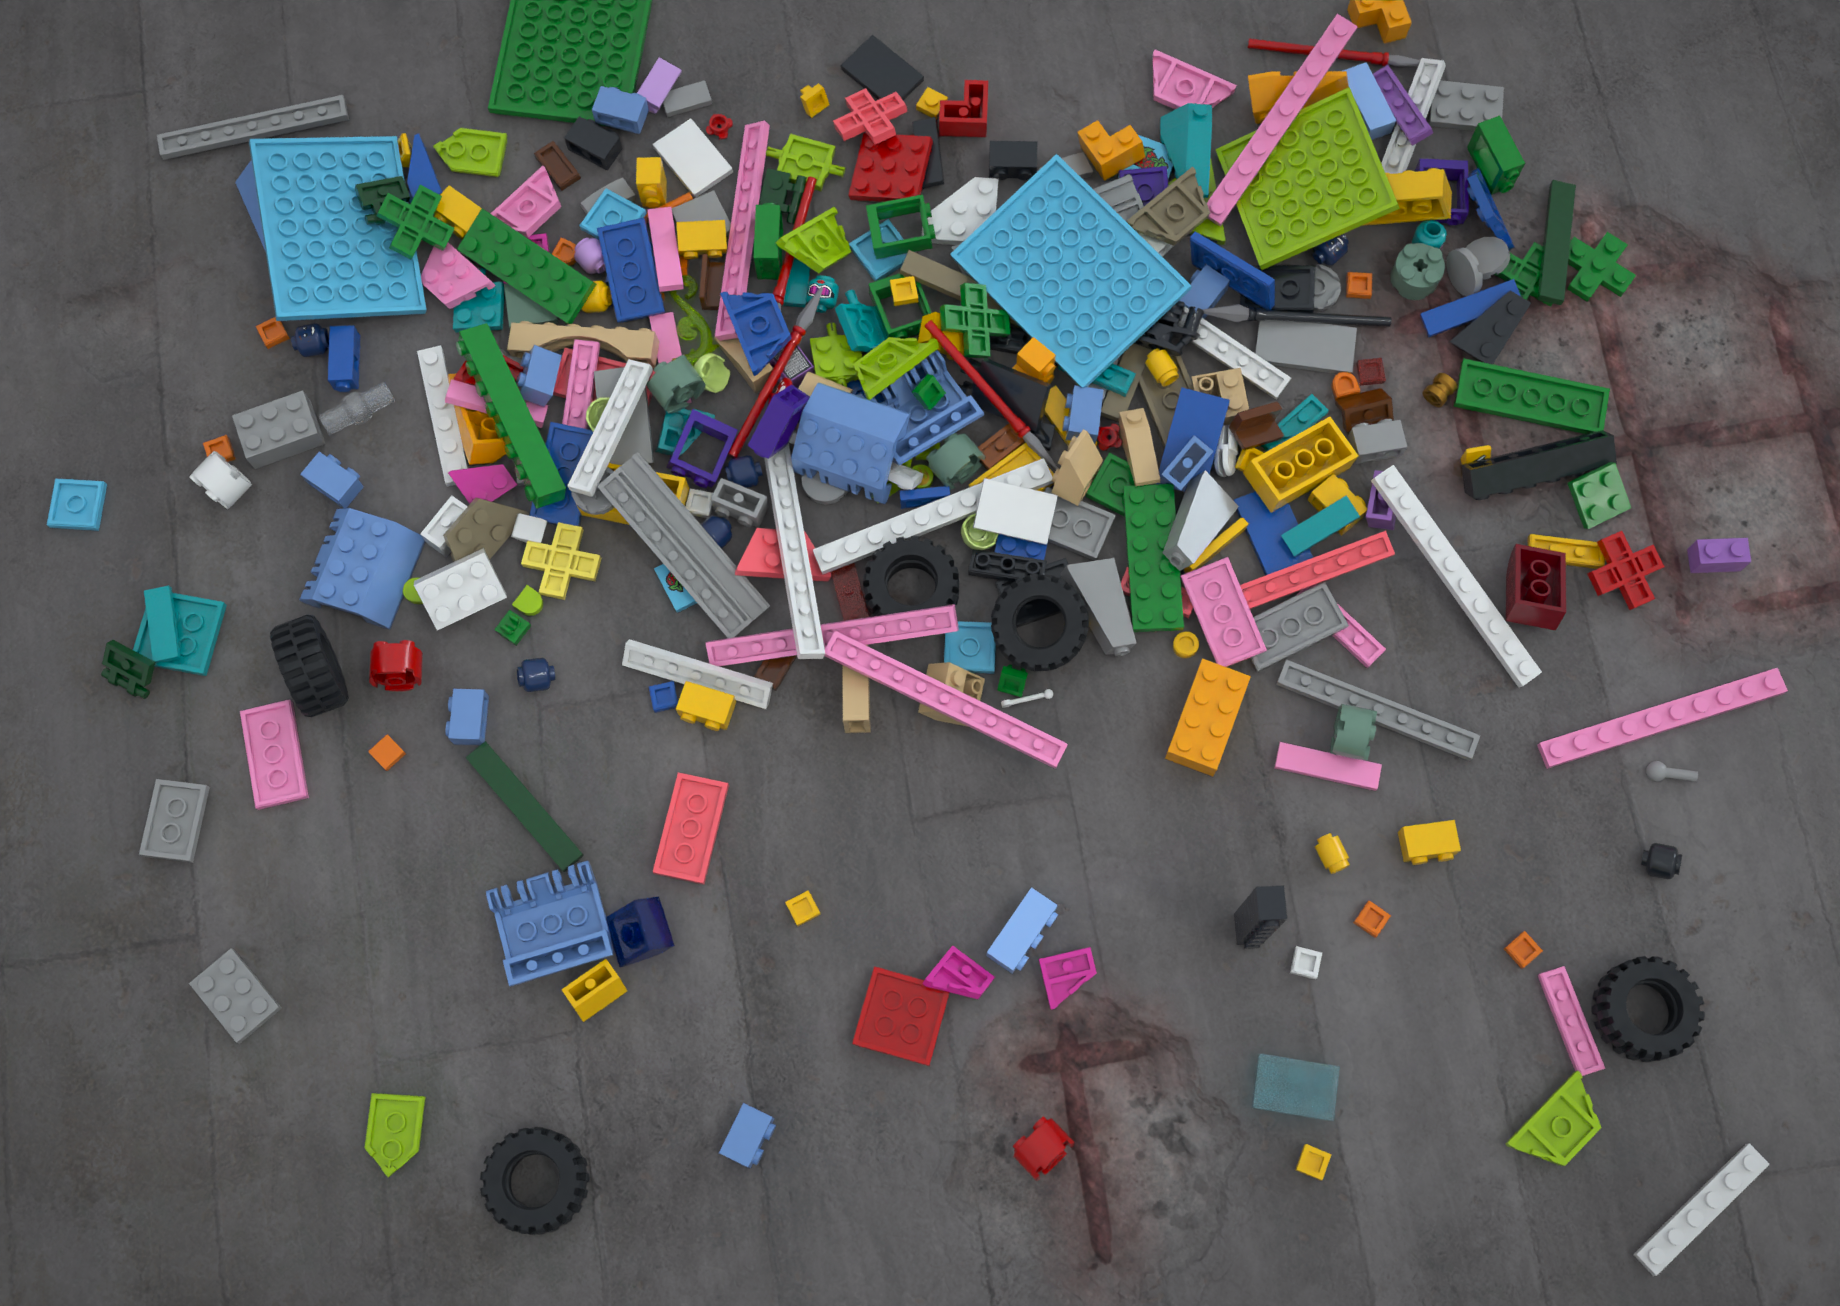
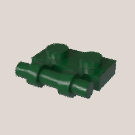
(775, 191)
(373, 194)
(130, 664)

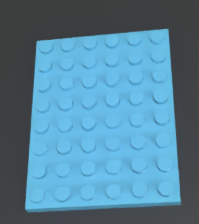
(316, 234)
(1071, 271)

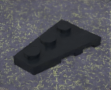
(1492, 329)

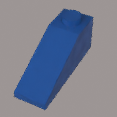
(421, 170)

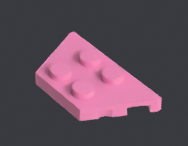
(1180, 83)
(530, 204)
(452, 277)

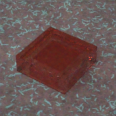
(1371, 371)

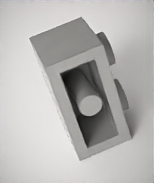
(739, 503)

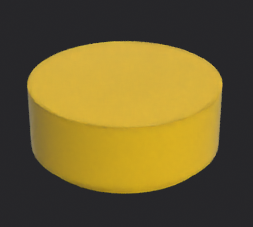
(1185, 644)

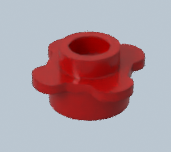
(719, 120)
(1115, 440)

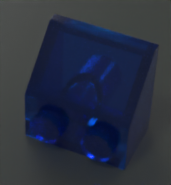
(639, 931)

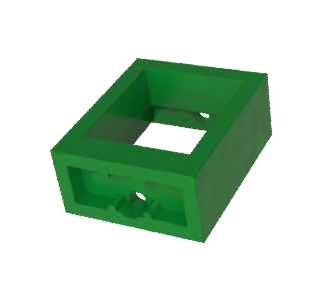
(1496, 155)
(898, 208)
(767, 232)
(881, 289)

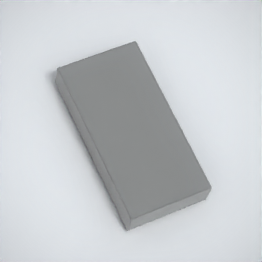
(687, 98)

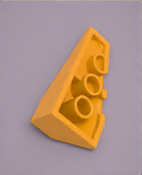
(1269, 86)
(478, 435)

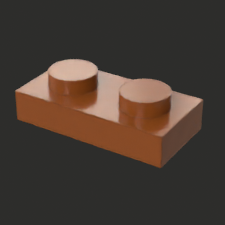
(1000, 446)

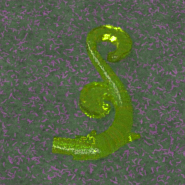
(695, 320)

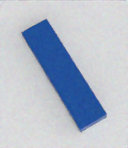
(1464, 309)

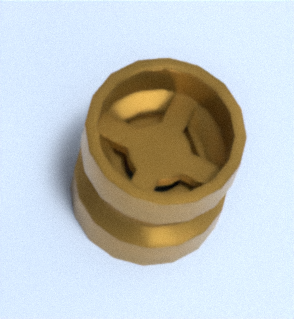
(1437, 392)

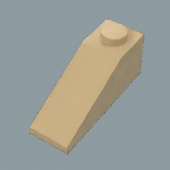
(735, 353)
(1138, 446)

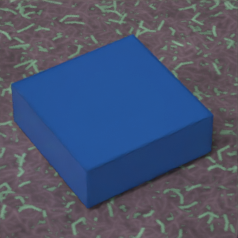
(663, 696)

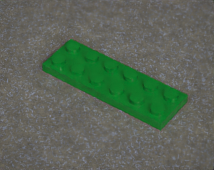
(526, 266)
(1531, 397)
(1152, 578)

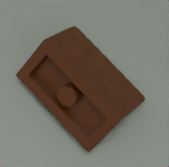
(711, 283)
(1365, 408)
(1257, 426)

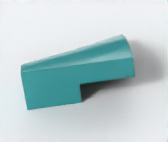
(671, 430)

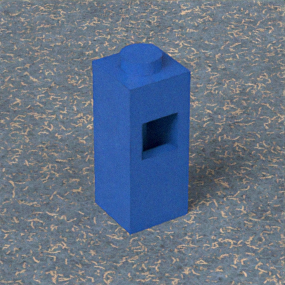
(344, 358)

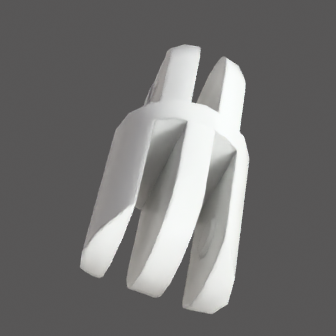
(1226, 453)

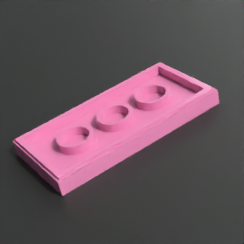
(1223, 613)
(274, 754)

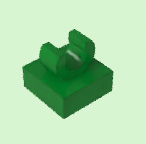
(928, 392)
(512, 627)
(1012, 681)

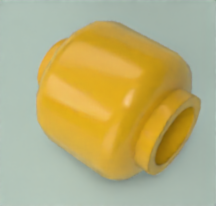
(599, 299)

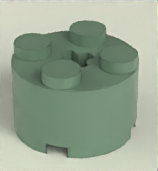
(1417, 271)
(675, 384)
(955, 460)
(1353, 731)

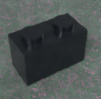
(593, 142)
(1012, 159)

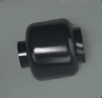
(1662, 861)

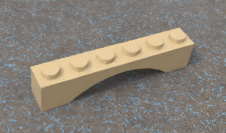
(627, 344)

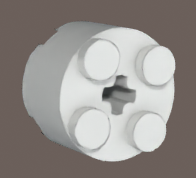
(221, 480)

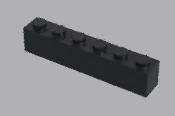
(1538, 465)
(1260, 916)

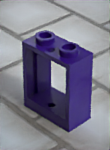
(1456, 171)
(778, 422)
(711, 427)

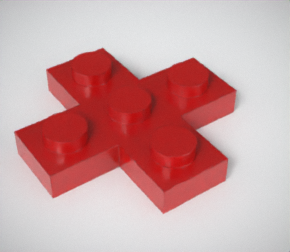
(1625, 570)

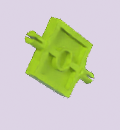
(807, 159)
(834, 357)

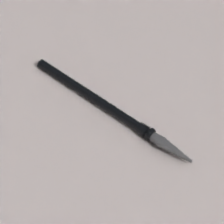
(1239, 313)

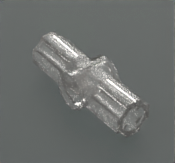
(356, 408)

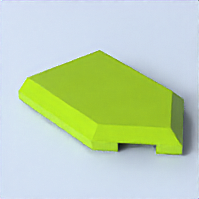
(474, 151)
(394, 1129)

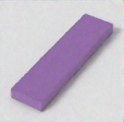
(1402, 106)

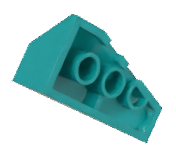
(1188, 140)

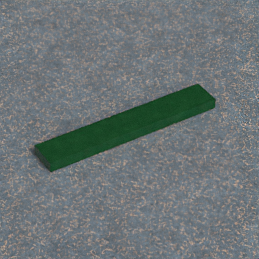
(1556, 242)
(524, 806)

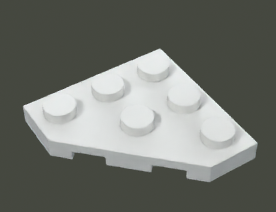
(964, 211)

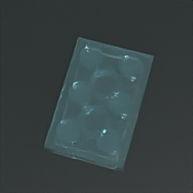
(1295, 1087)

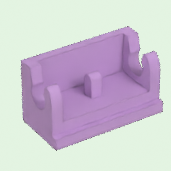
(659, 83)

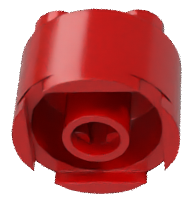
(395, 665)
(1042, 1148)

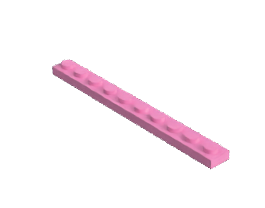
(1279, 118)
(743, 221)
(864, 630)
(945, 699)
(1662, 718)

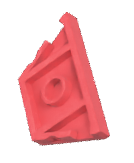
(764, 559)

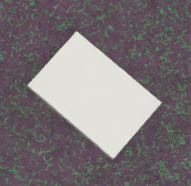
(692, 158)
(1015, 511)

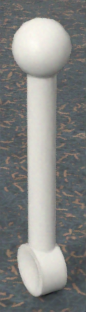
(1047, 694)

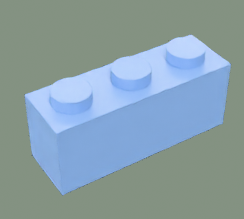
(1370, 101)
(1023, 931)

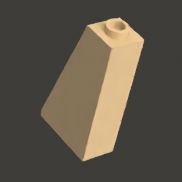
(856, 701)

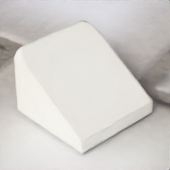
(528, 528)

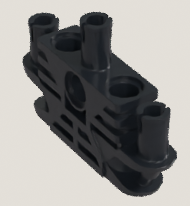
(1162, 332)

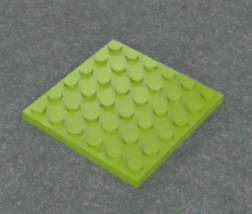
(1314, 183)

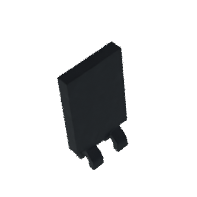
(1019, 391)

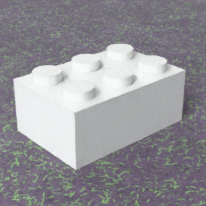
(460, 589)

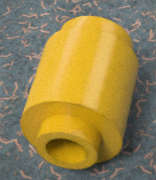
(1162, 367)
(1332, 853)

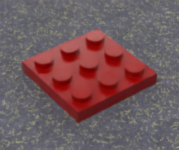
(890, 168)
(900, 1017)

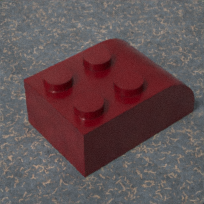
(1536, 587)

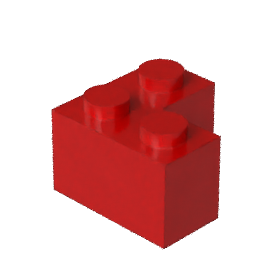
(966, 117)

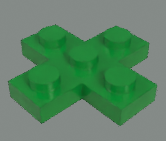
(415, 222)
(1598, 267)
(1525, 272)
(974, 320)

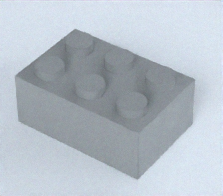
(278, 429)

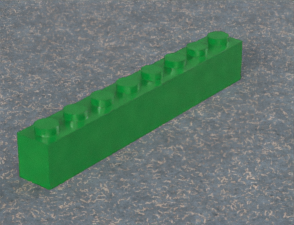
(511, 416)

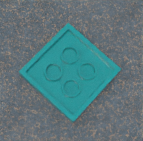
(197, 629)

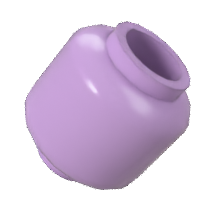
(589, 256)

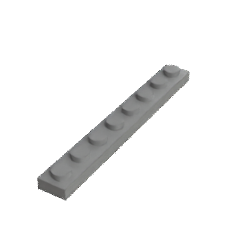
(252, 126)
(1389, 713)

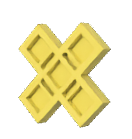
(561, 561)

